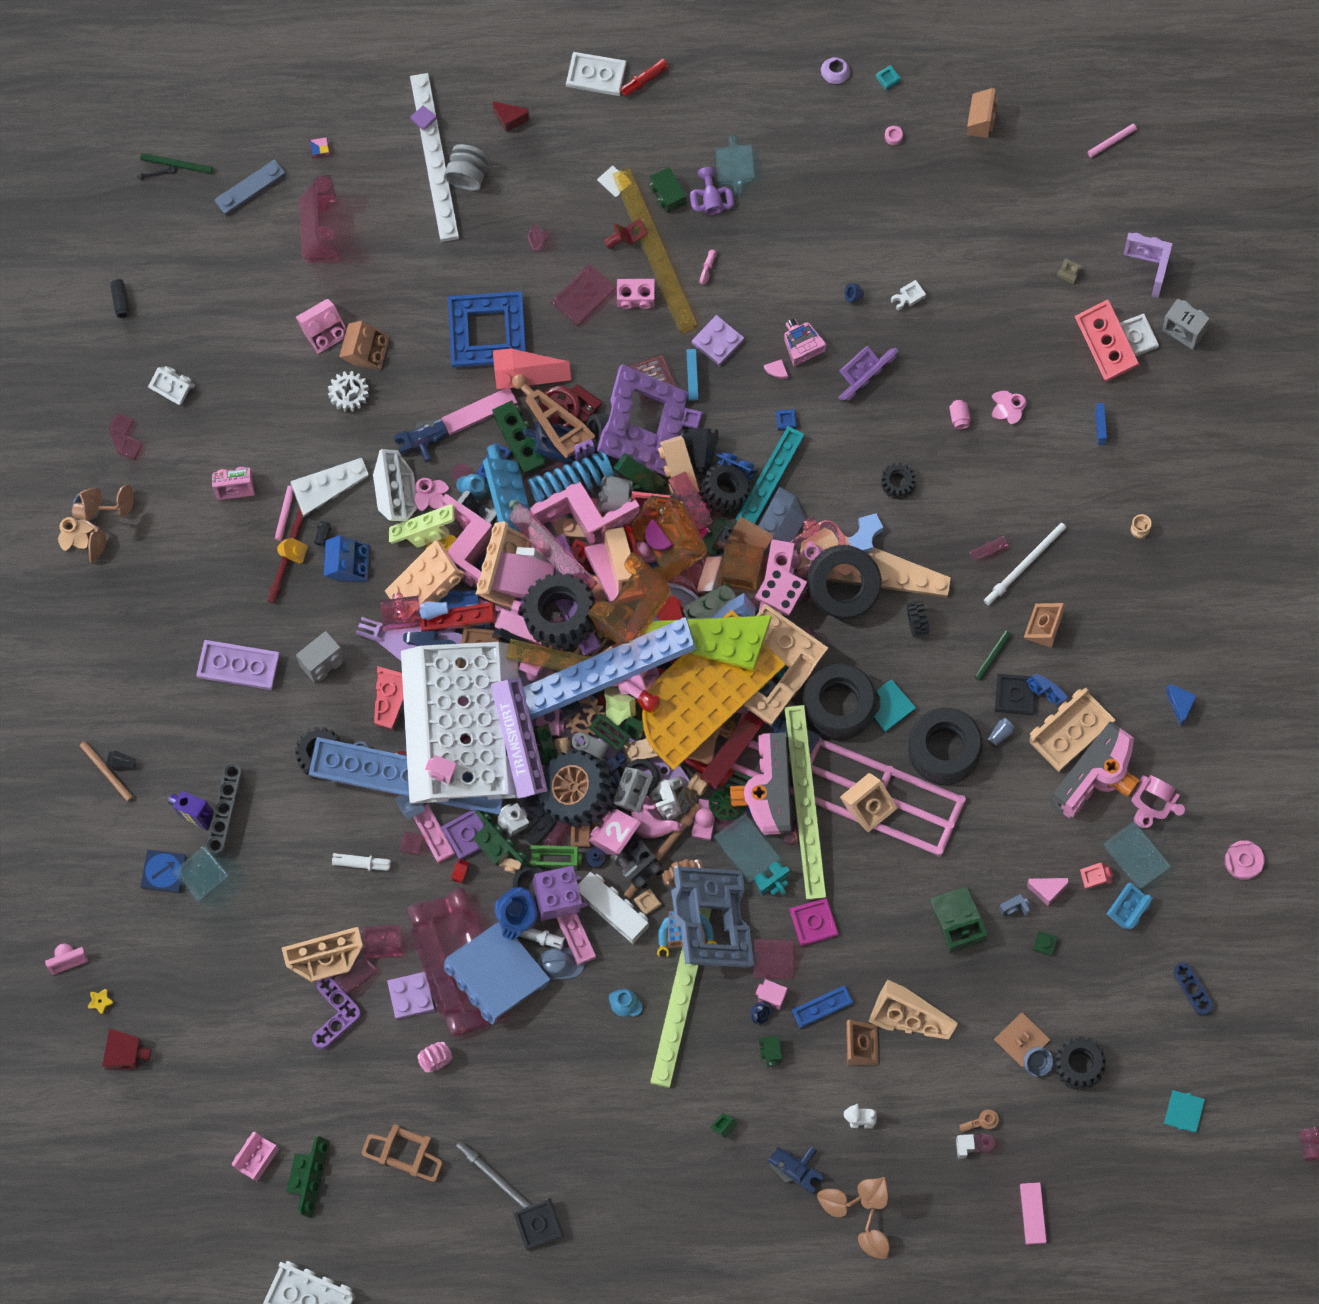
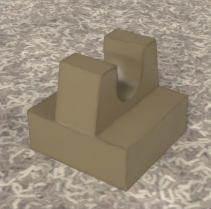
(1069, 271)

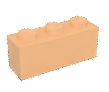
(676, 459)

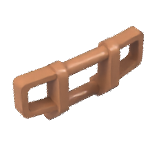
(412, 1169)

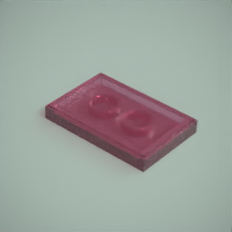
(583, 295)

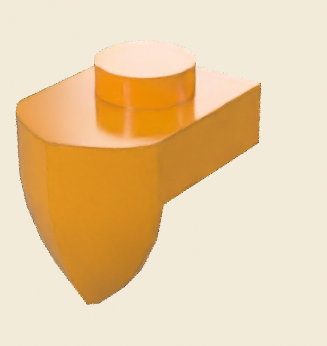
(292, 550)

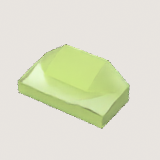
(618, 705)

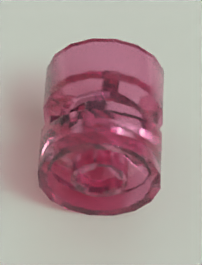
(1310, 1139)

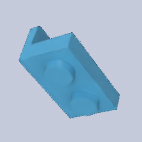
(1129, 907)

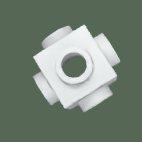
(513, 819)

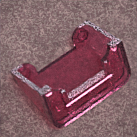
(316, 240)

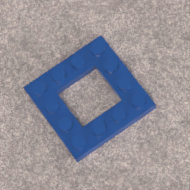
(461, 306)

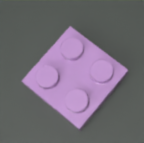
(717, 340)
(410, 995)

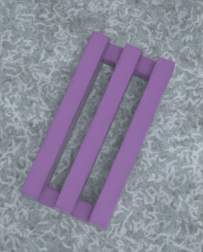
(578, 456)

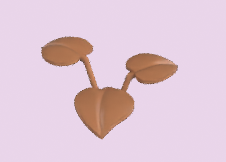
(88, 509)
(873, 1195)

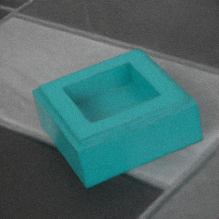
(888, 77)

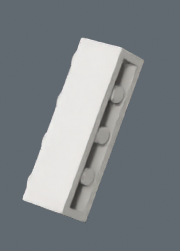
(612, 907)

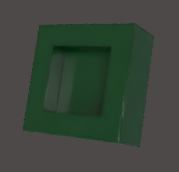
(1044, 943)
(723, 1125)

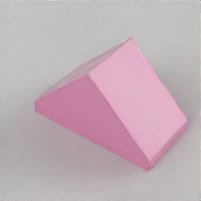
(1047, 889)

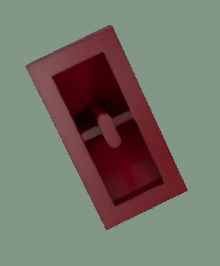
(510, 115)

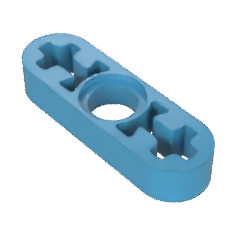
(692, 374)

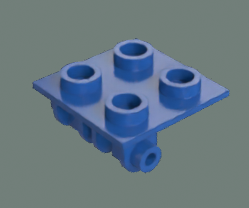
(730, 458)

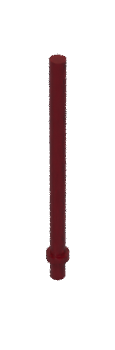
(275, 589)

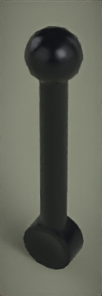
(171, 169)

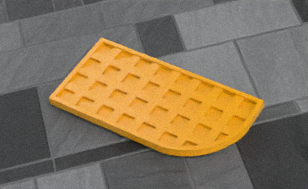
(699, 698)

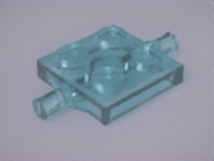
(735, 164)

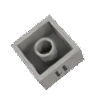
(1185, 323)
(320, 657)

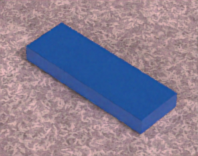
(822, 1007)

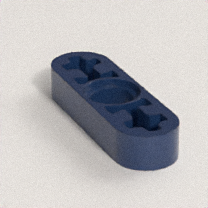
(1195, 1004)

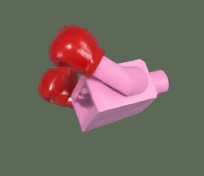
(639, 686)

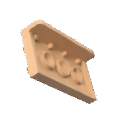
(502, 540)
(428, 576)
(1070, 729)

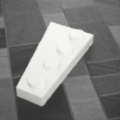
(322, 486)

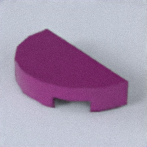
(656, 537)

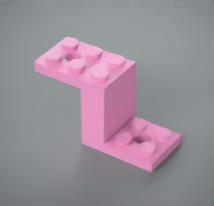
(578, 503)
(471, 541)

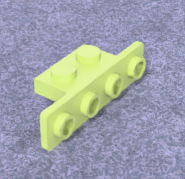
(424, 528)

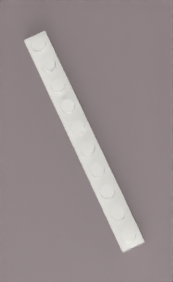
(435, 162)

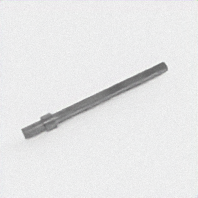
(473, 1157)

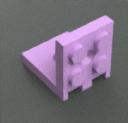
(1151, 250)

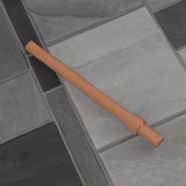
(686, 821)

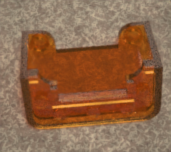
(679, 529)
(634, 605)

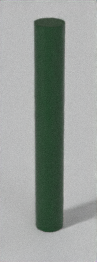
(993, 654)

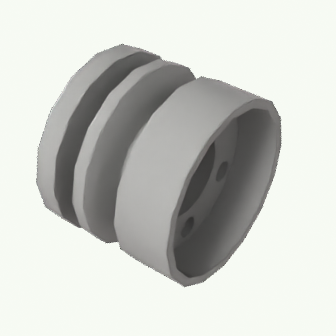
(466, 167)

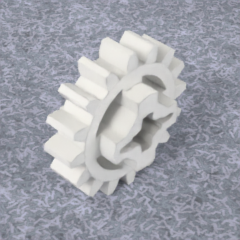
(342, 386)

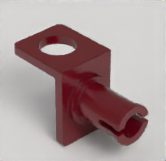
(625, 234)

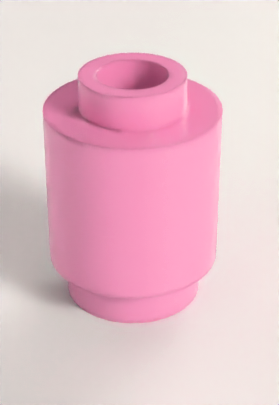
(960, 414)

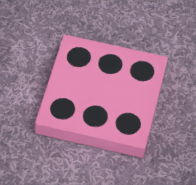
(780, 590)

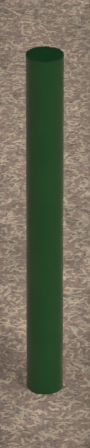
(176, 163)

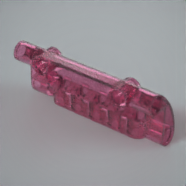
(437, 933)

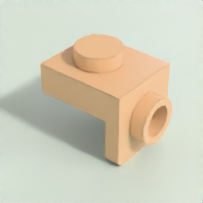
(511, 865)

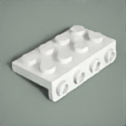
(302, 1287)

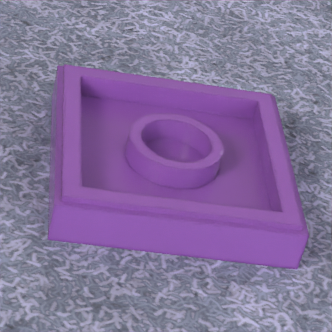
(460, 834)

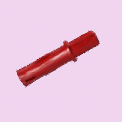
(643, 78)

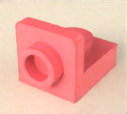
(1096, 875)

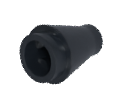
(118, 760)

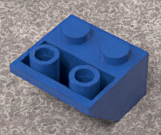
(346, 559)

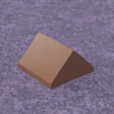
(1045, 623)
(861, 1043)

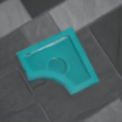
(893, 706)

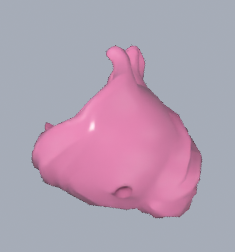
(651, 821)

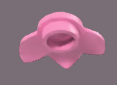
(1006, 408)
(432, 495)

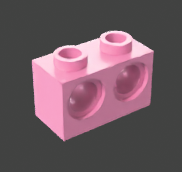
(635, 288)

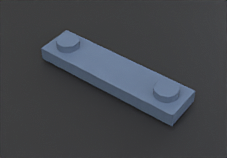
(250, 187)

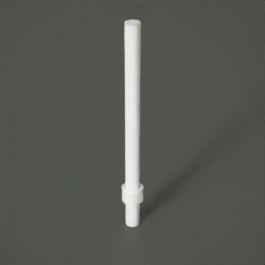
(1001, 587)

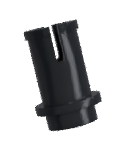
(322, 533)

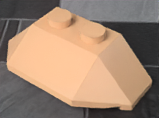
(324, 955)

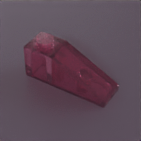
(690, 498)

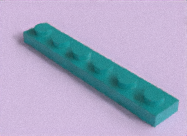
(771, 475)

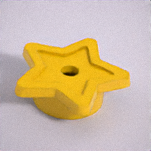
(100, 1006)

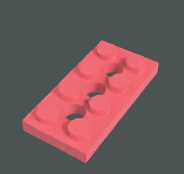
(1119, 343)

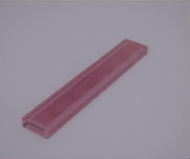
(548, 545)

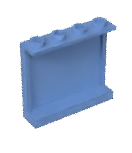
(495, 972)

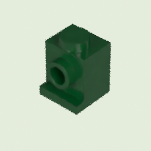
(771, 1050)

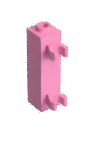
(515, 623)

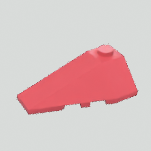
(534, 367)

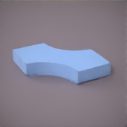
(868, 528)

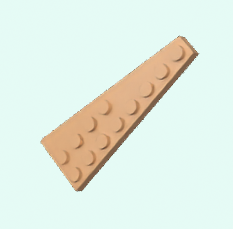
(895, 572)

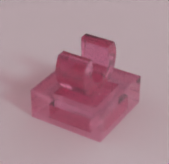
(537, 237)

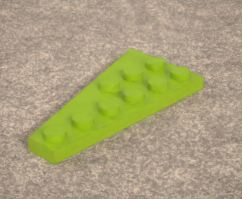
(726, 639)

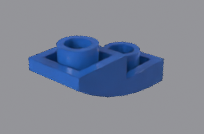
(1041, 684)

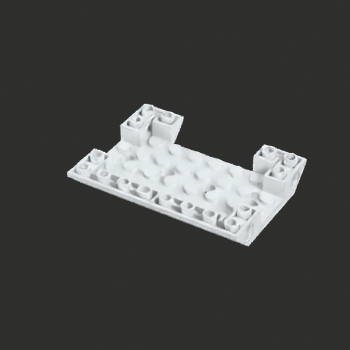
(437, 720)

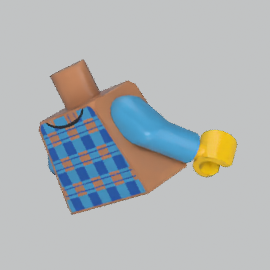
(672, 936)

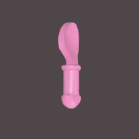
(707, 265)

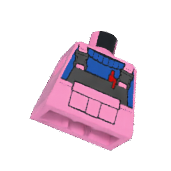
(802, 342)

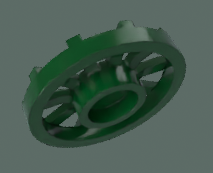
(724, 806)

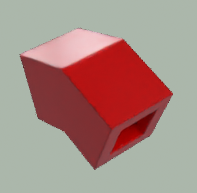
(460, 871)

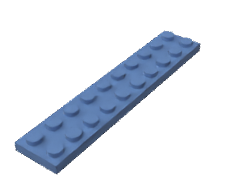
(609, 668)
(379, 772)

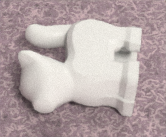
(860, 1117)

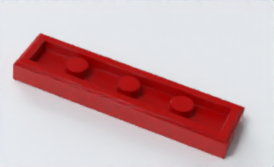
(461, 617)

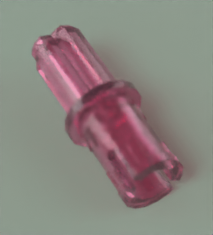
(989, 548)

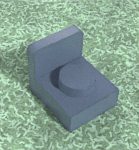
(407, 809)
(1012, 905)

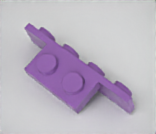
(862, 368)

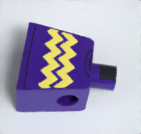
(192, 809)

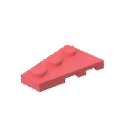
(389, 698)

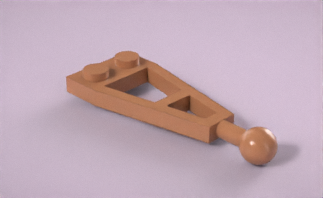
(567, 442)

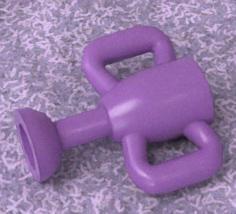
(711, 195)

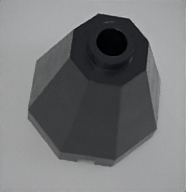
(700, 447)

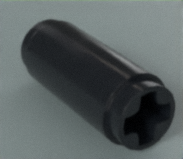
(119, 298)

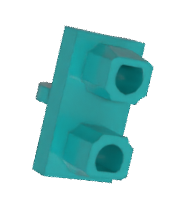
(779, 874)

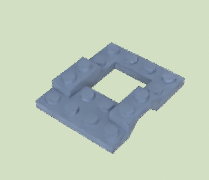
(711, 890)

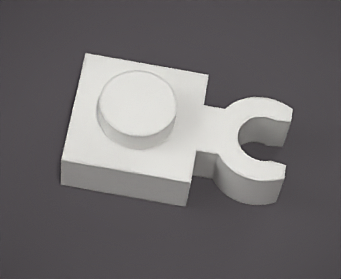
(910, 294)

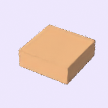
(647, 902)

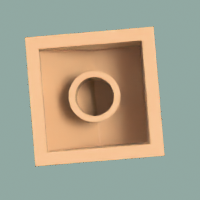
(869, 802)

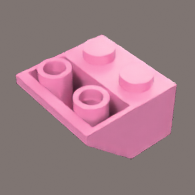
(322, 325)

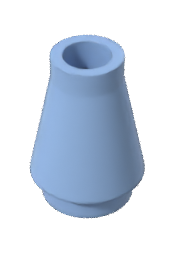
(433, 609)

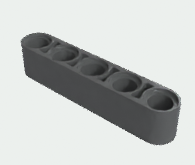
(224, 801)

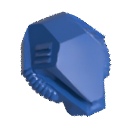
(516, 912)

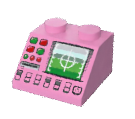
(233, 483)

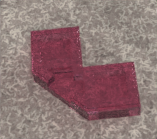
(124, 445)

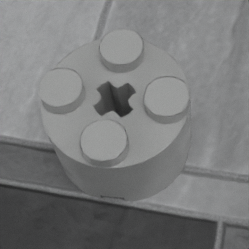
(613, 494)

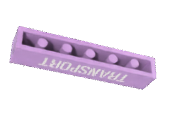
(519, 737)

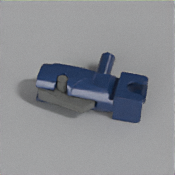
(424, 433)
(795, 1169)

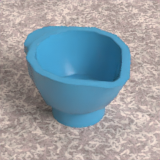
(475, 484)
(625, 1003)

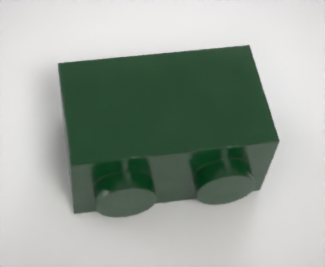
(667, 189)

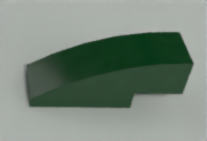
(640, 474)

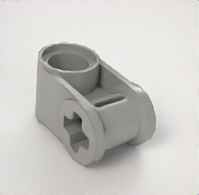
(593, 745)

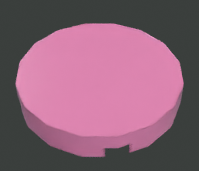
(1244, 860)

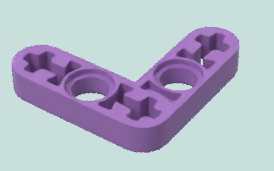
(341, 1016)

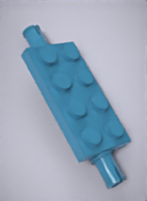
(504, 484)

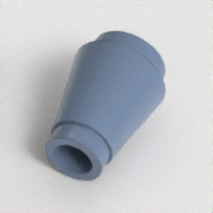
(1001, 732)

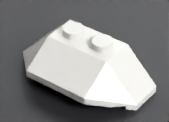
(394, 486)

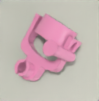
(1161, 790)

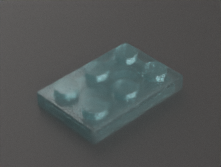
(746, 847)
(1136, 856)

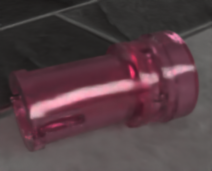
(554, 837)

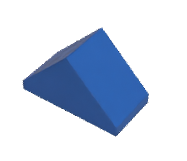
(1180, 701)

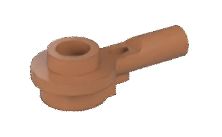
(988, 1120)

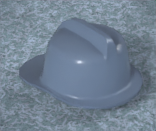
(559, 964)

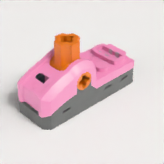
(1101, 768)
(774, 808)

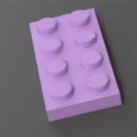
(238, 665)

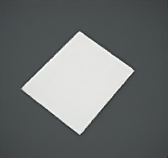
(608, 181)

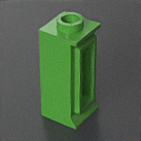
(536, 851)

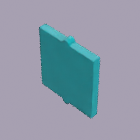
(1184, 1111)

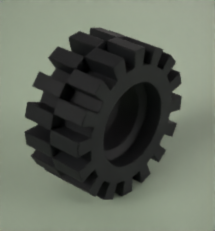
(901, 491)
(917, 618)

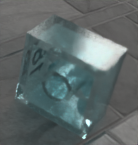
(200, 874)

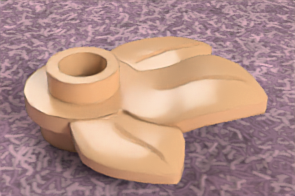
(76, 536)

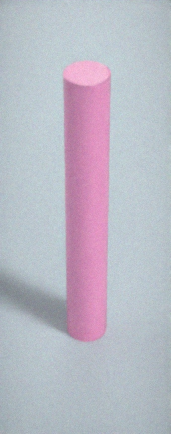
(1112, 140)
(284, 513)

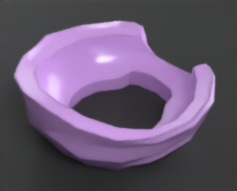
(832, 77)

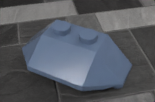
(782, 517)

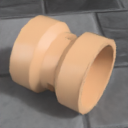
(1142, 522)

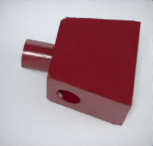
(123, 1051)

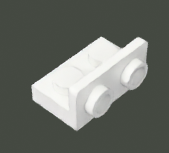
(170, 384)
(669, 807)

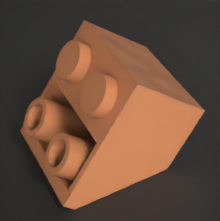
(982, 113)
(364, 345)

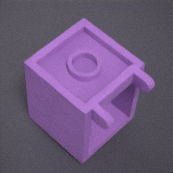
(557, 893)

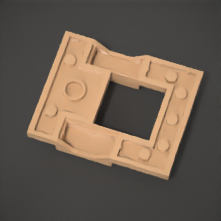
(798, 652)

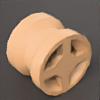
(697, 784)

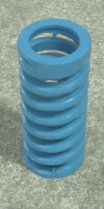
(538, 482)

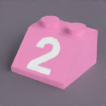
(614, 832)

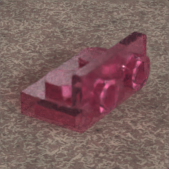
(381, 941)

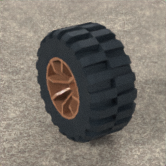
(577, 788)

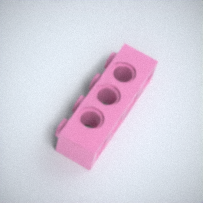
(784, 551)

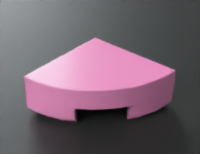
(776, 369)

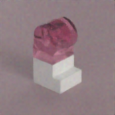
(974, 1143)

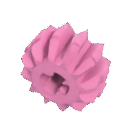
(434, 1057)

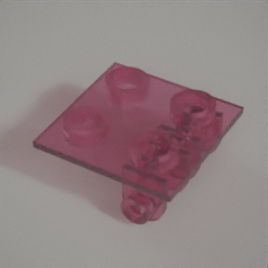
(773, 958)

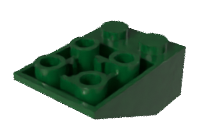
(958, 919)

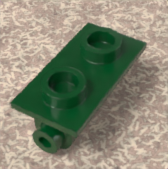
(544, 737)

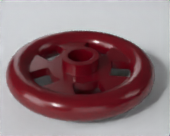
(571, 398)

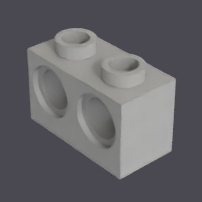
(632, 789)

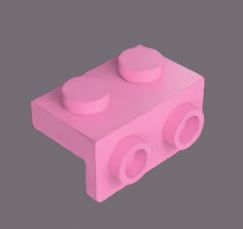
(255, 1156)

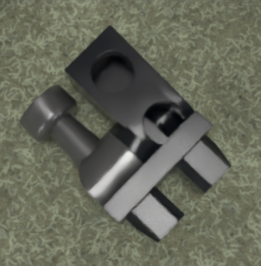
(641, 867)

